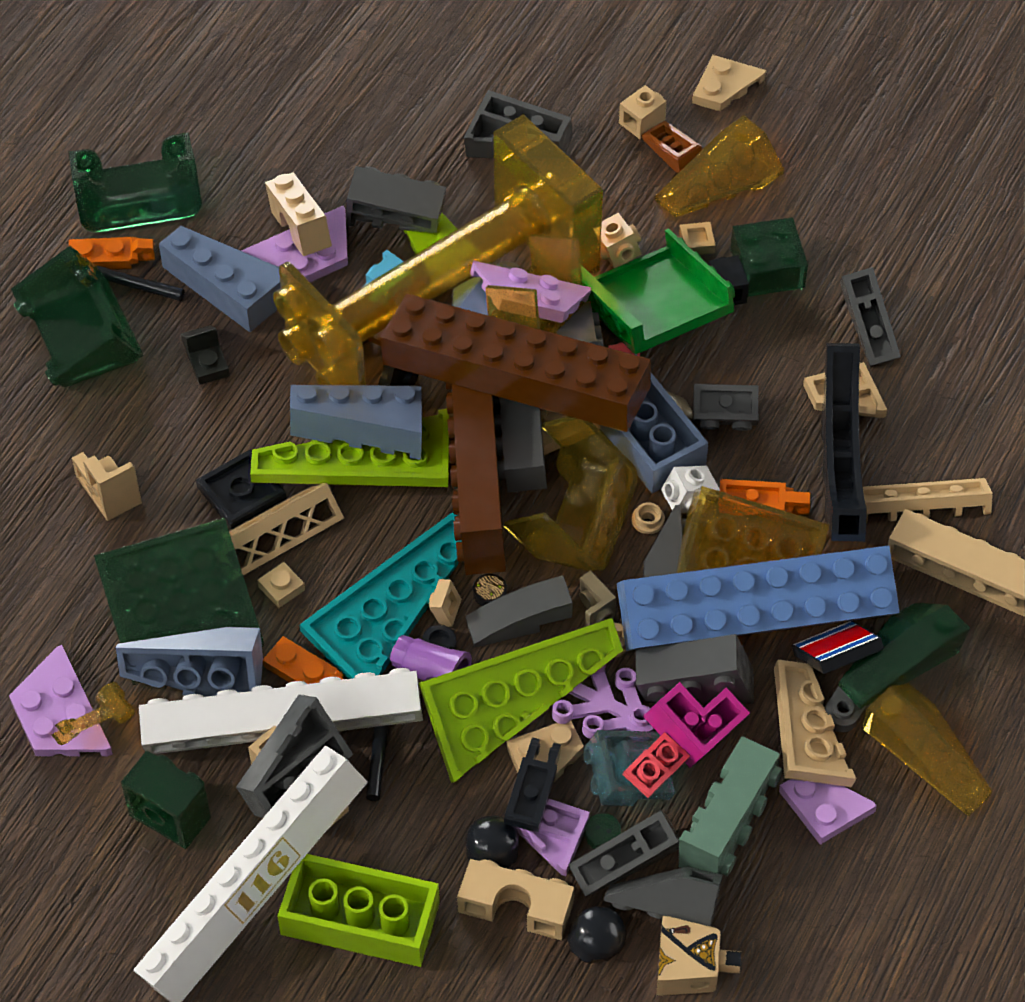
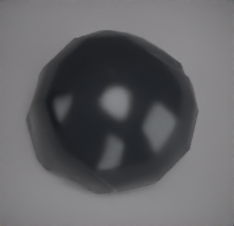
(492, 841)
(597, 934)

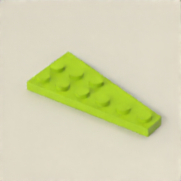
(345, 465)
(497, 698)

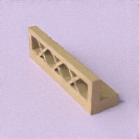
(279, 516)

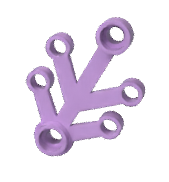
(603, 701)

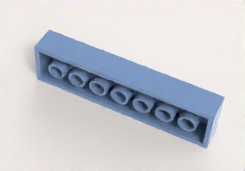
(757, 597)

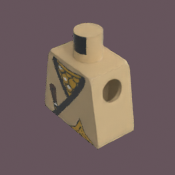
(691, 958)

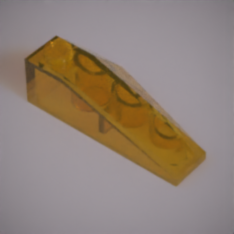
(729, 164)
(924, 741)

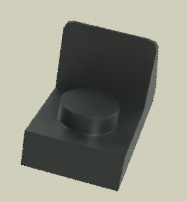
(205, 354)

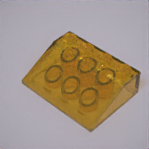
(737, 531)

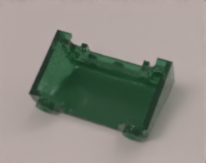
(138, 191)
(76, 319)

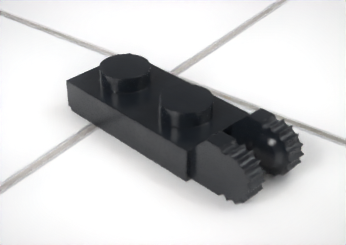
(532, 788)

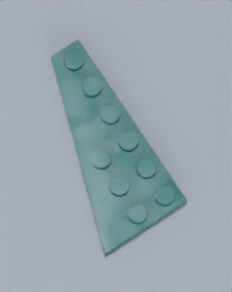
(370, 616)

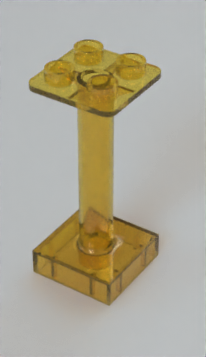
(533, 194)

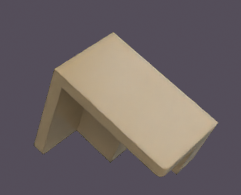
(109, 487)

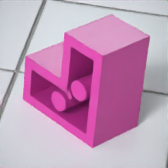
(693, 726)

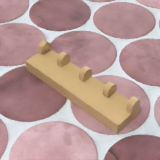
(928, 496)

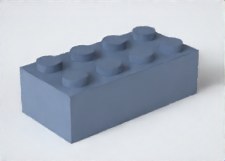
(659, 439)

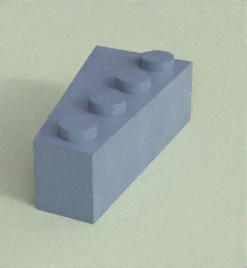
(222, 275)

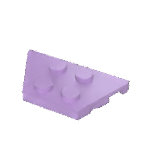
(312, 266)
(554, 296)
(52, 696)

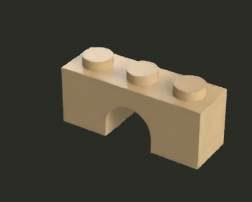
(297, 209)
(489, 886)

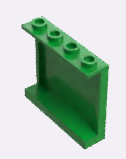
(659, 295)

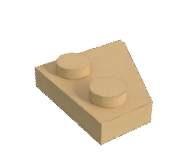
(724, 82)

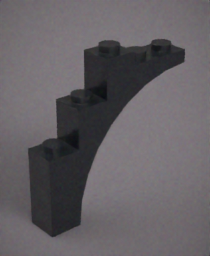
(840, 434)

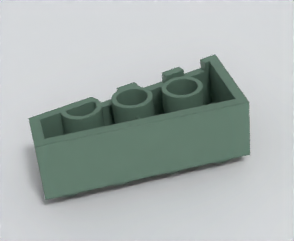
(730, 808)

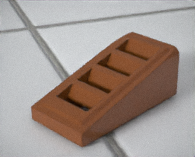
(675, 148)

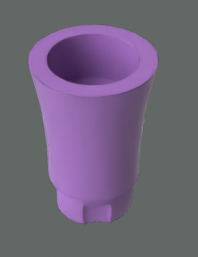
(427, 658)

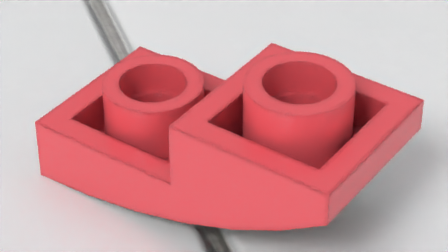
(656, 765)

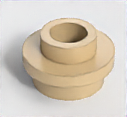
(648, 511)

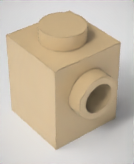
(642, 111)

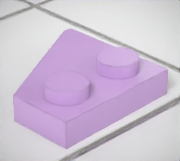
(826, 807)
(558, 834)

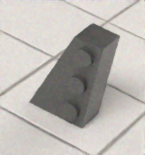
(499, 110)
(394, 200)
(699, 665)
(288, 752)

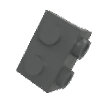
(725, 406)

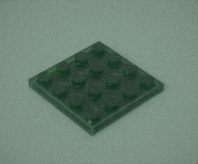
(176, 585)

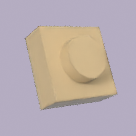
(698, 237)
(281, 585)
(445, 602)

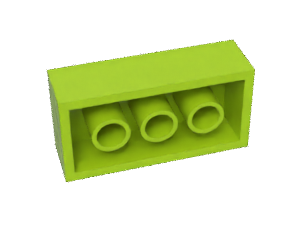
(359, 909)

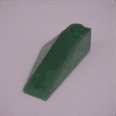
(912, 644)

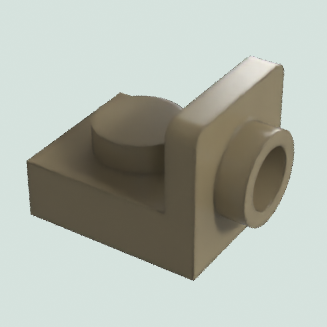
(597, 599)

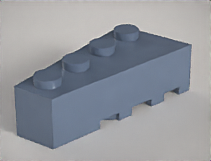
(359, 416)

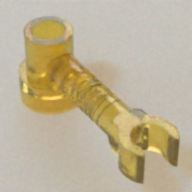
(112, 704)

